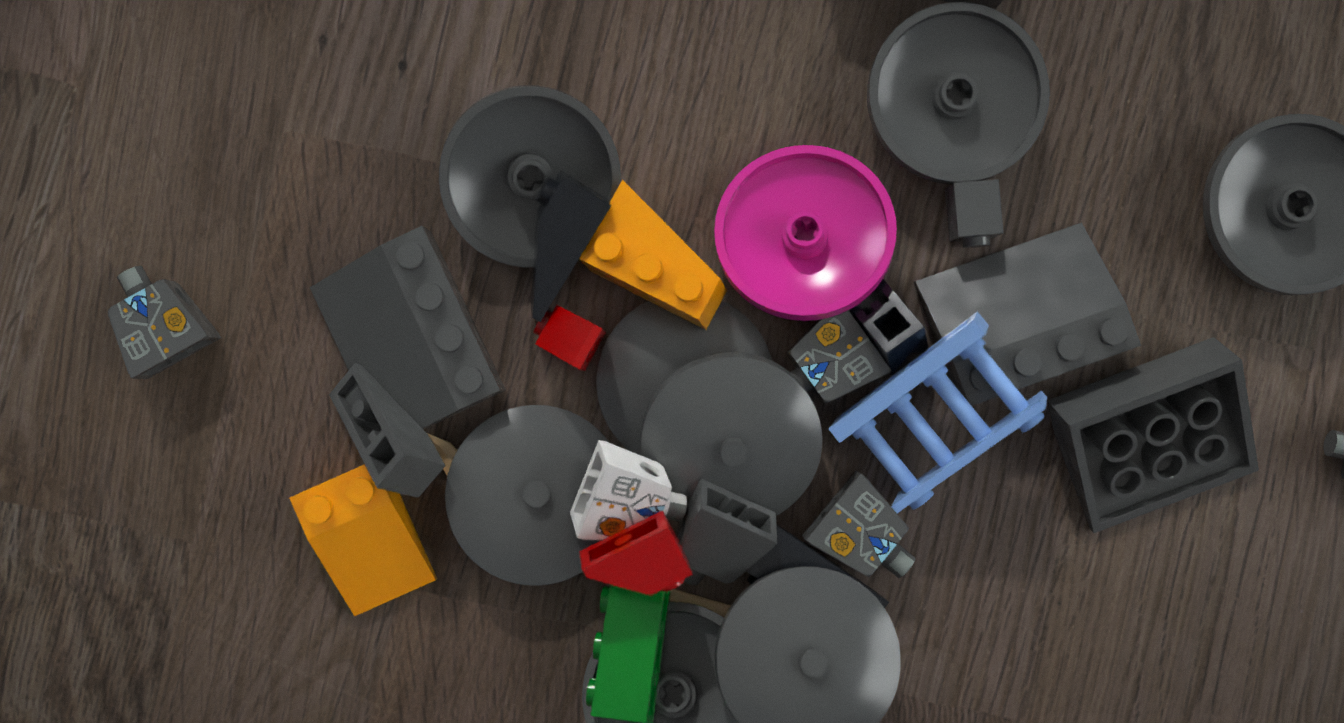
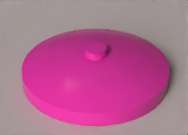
(805, 232)

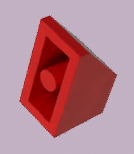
(569, 337)
(639, 557)

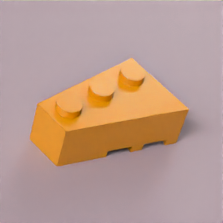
(652, 261)

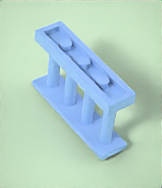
(931, 370)

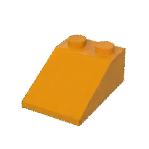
(363, 539)

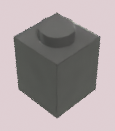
(974, 212)

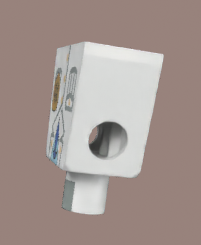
(620, 492)

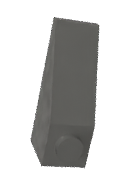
(385, 435)

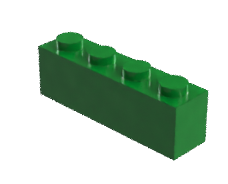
(628, 655)

